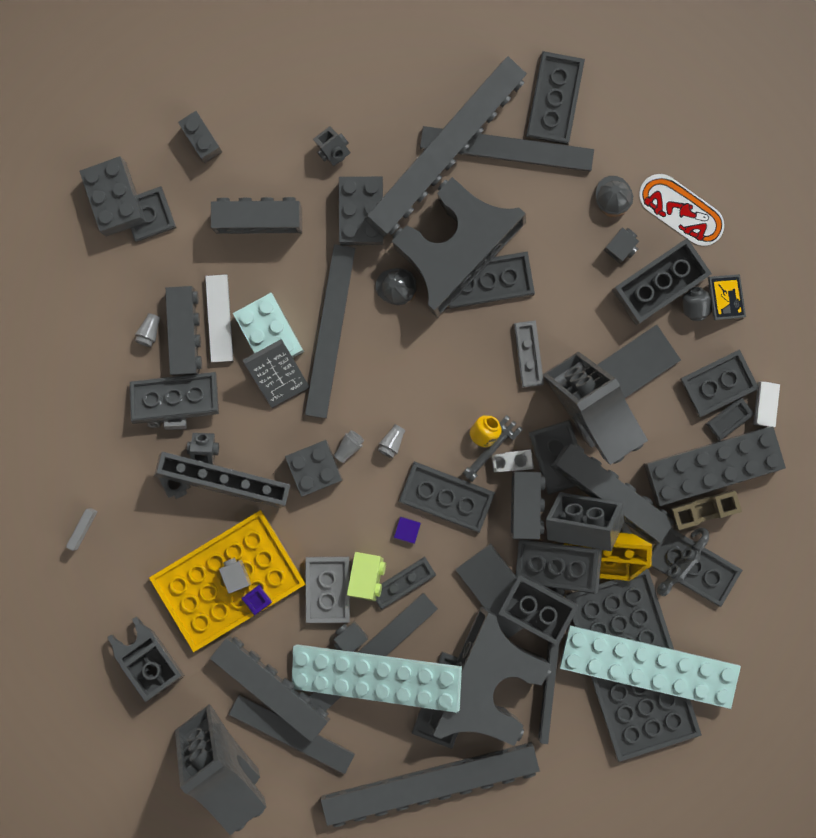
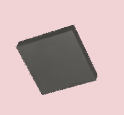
(157, 215)

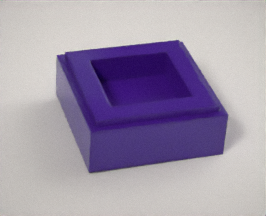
(407, 530)
(256, 599)

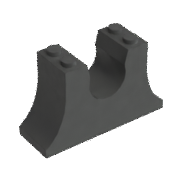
(455, 263)
(596, 407)
(485, 662)
(218, 771)

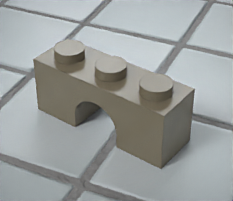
(704, 509)

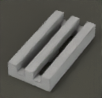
(81, 529)

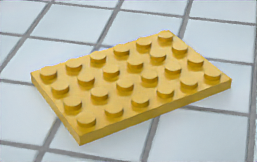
(196, 590)

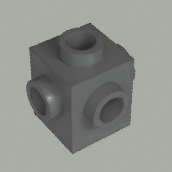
(331, 146)
(203, 447)

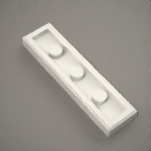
(219, 318)

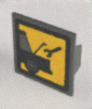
(726, 297)

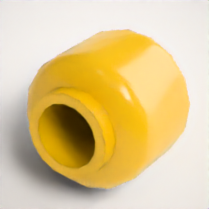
(485, 431)

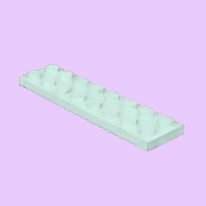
(650, 666)
(377, 678)

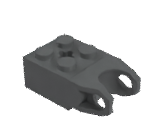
(141, 655)

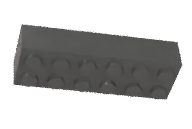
(714, 466)

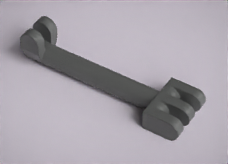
(506, 432)

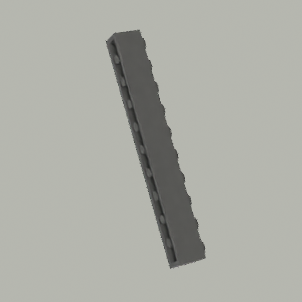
(445, 147)
(430, 784)

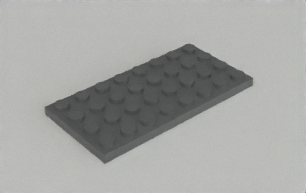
(634, 716)

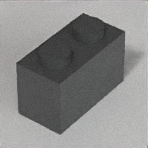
(200, 137)

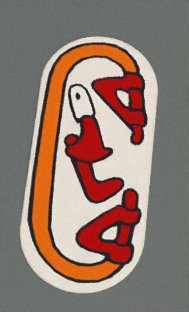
(681, 209)

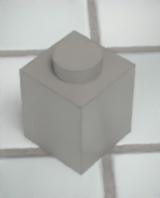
(234, 575)

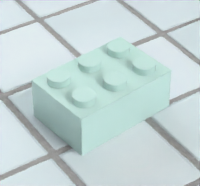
(266, 324)

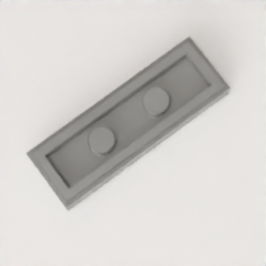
(528, 354)

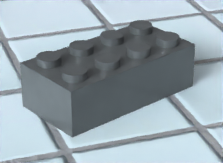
(256, 216)
(661, 281)

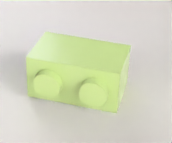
(366, 576)

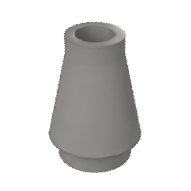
(148, 330)
(391, 442)
(349, 445)

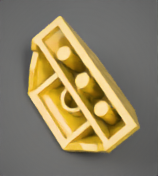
(627, 559)

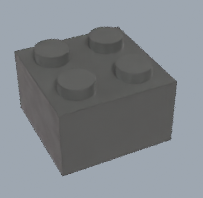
(313, 468)

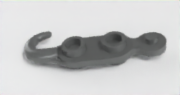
(688, 559)

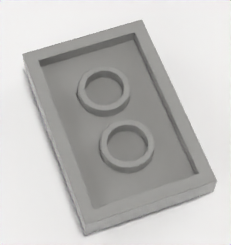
(327, 590)

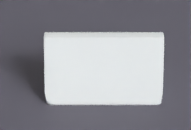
(766, 404)

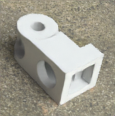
(513, 461)

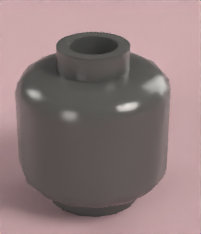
(697, 304)

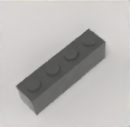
(182, 330)

